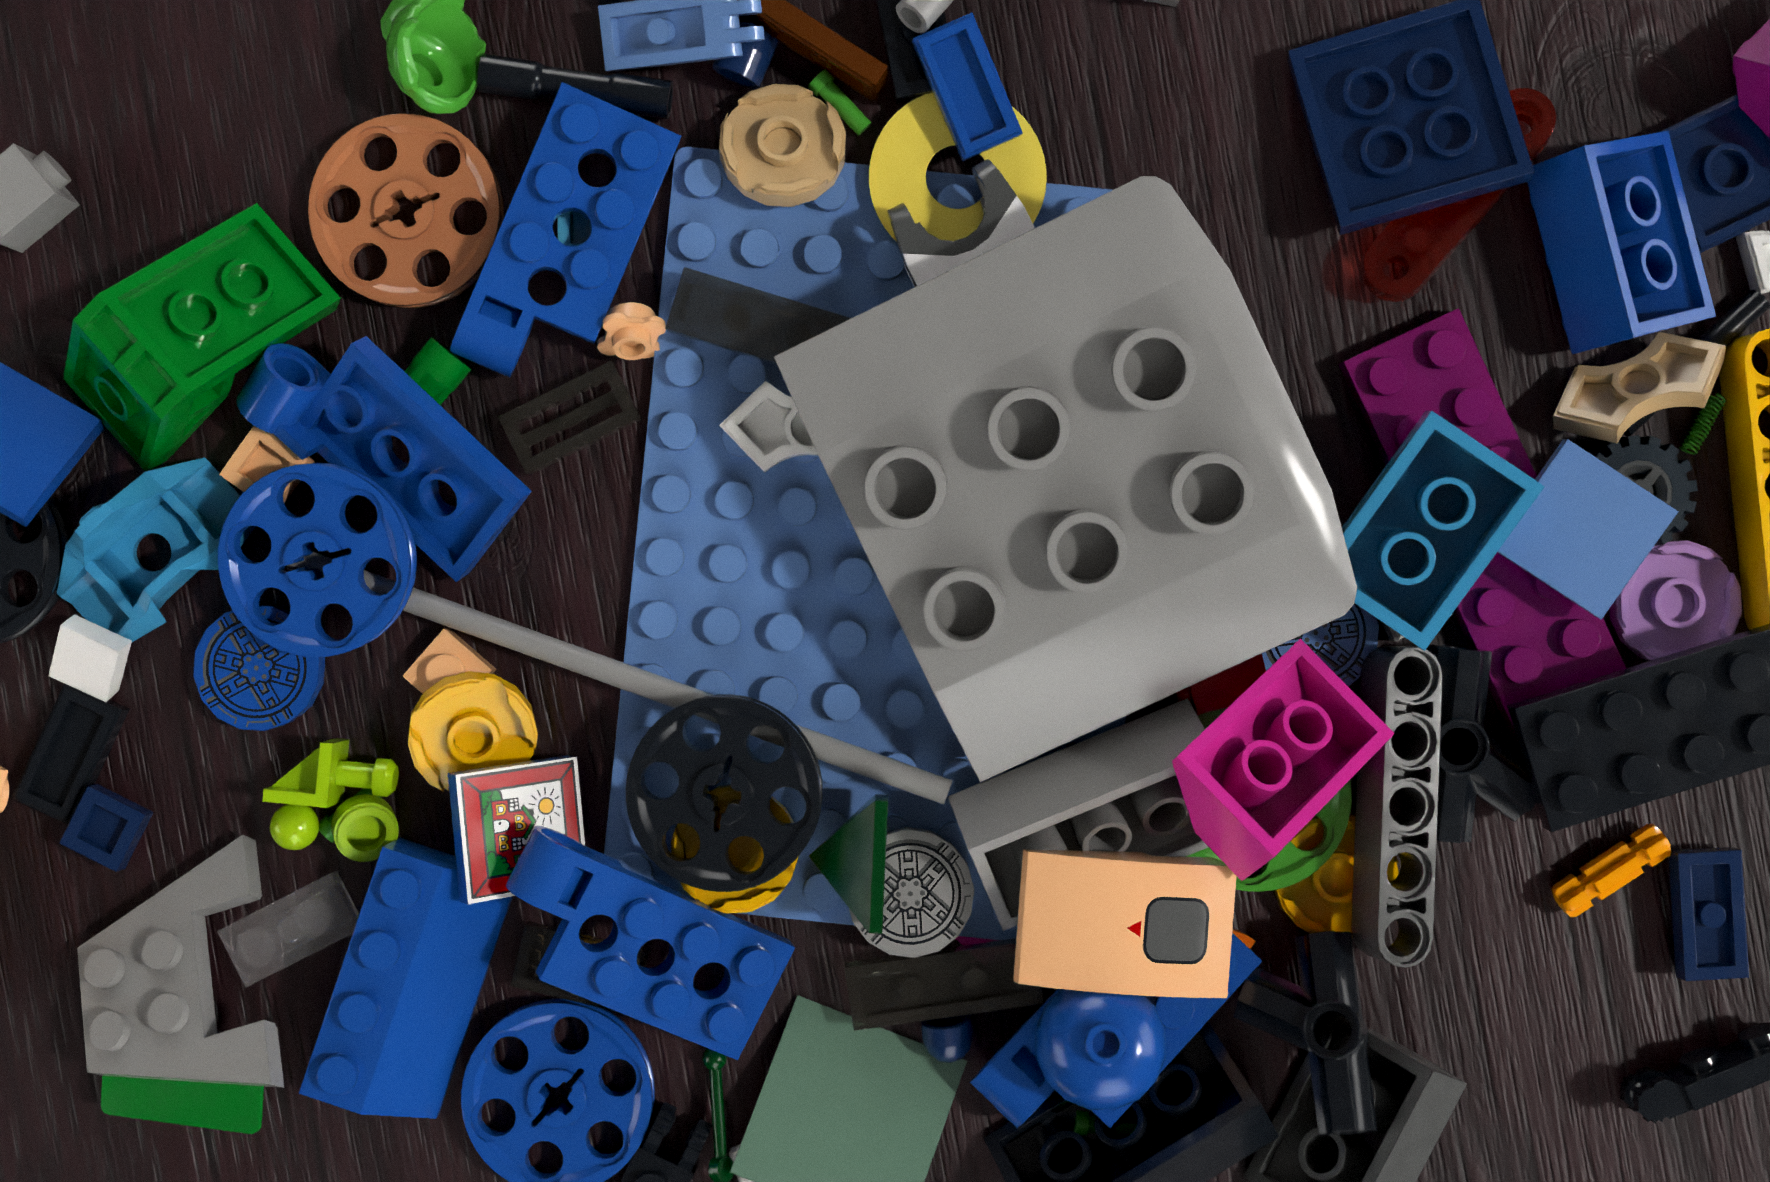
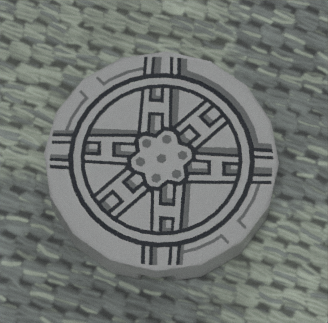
(924, 894)

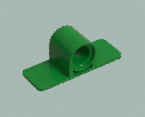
(185, 1103)

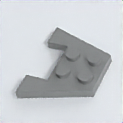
(152, 988)

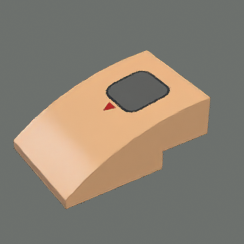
(1125, 923)

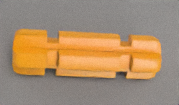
(1611, 870)

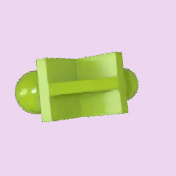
(322, 783)

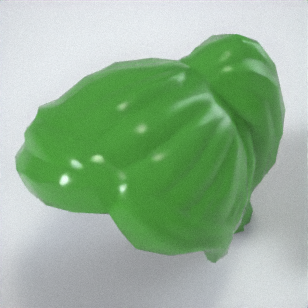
(433, 52)

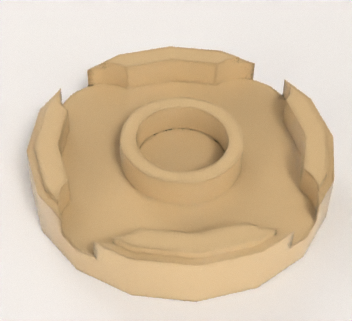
(782, 145)

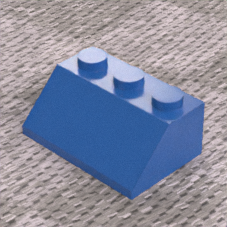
(1619, 241)

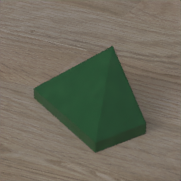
(855, 862)

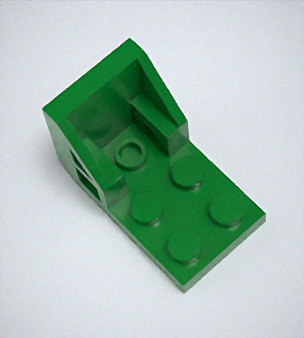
(170, 337)

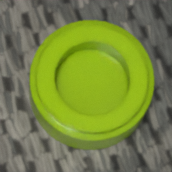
(363, 827)

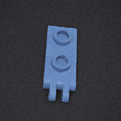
(674, 31)

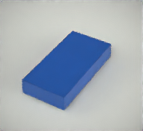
(967, 86)

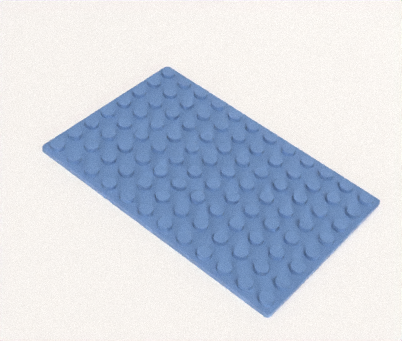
(759, 573)

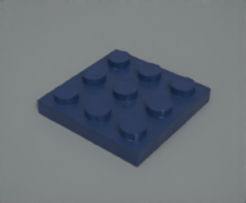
(1409, 115)

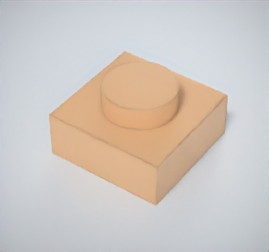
(259, 456)
(443, 658)

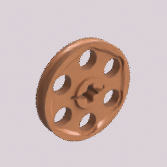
(379, 196)

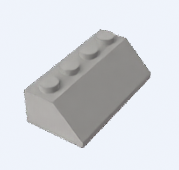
(1087, 797)

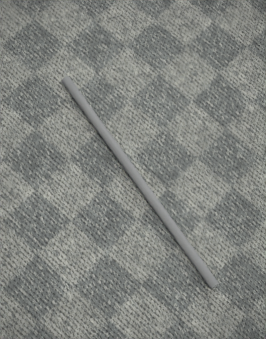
(641, 682)

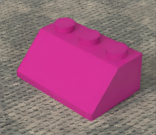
(1275, 759)

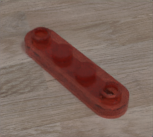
(1429, 237)

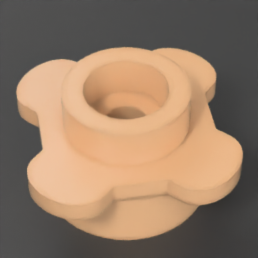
(631, 332)

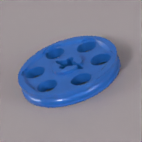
(291, 542)
(552, 1064)

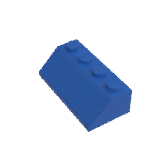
(404, 988)

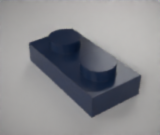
(1708, 914)

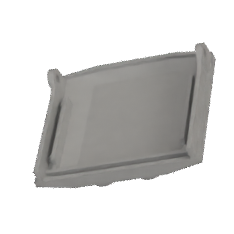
(1075, 474)

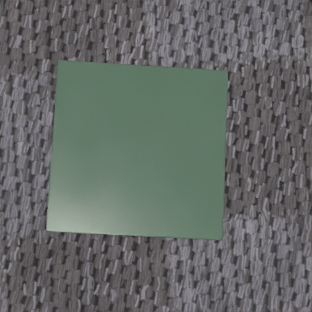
(846, 1104)

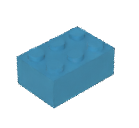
(1432, 526)

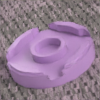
(1677, 601)

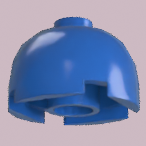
(1100, 1047)

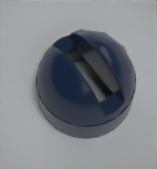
(948, 1037)

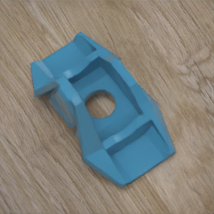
(100, 559)

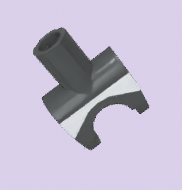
(1002, 221)

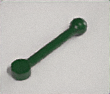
(720, 1164)

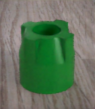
(437, 370)

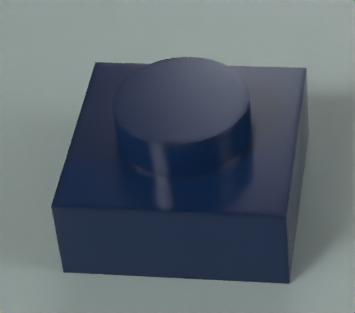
(106, 827)

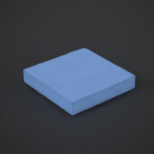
(1586, 529)

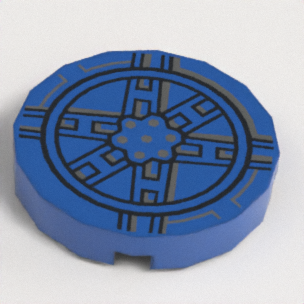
(250, 680)

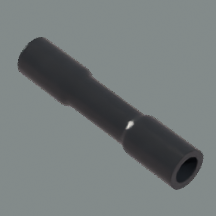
(534, 81)

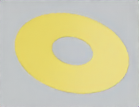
(906, 150)

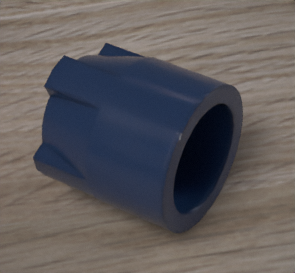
(752, 66)

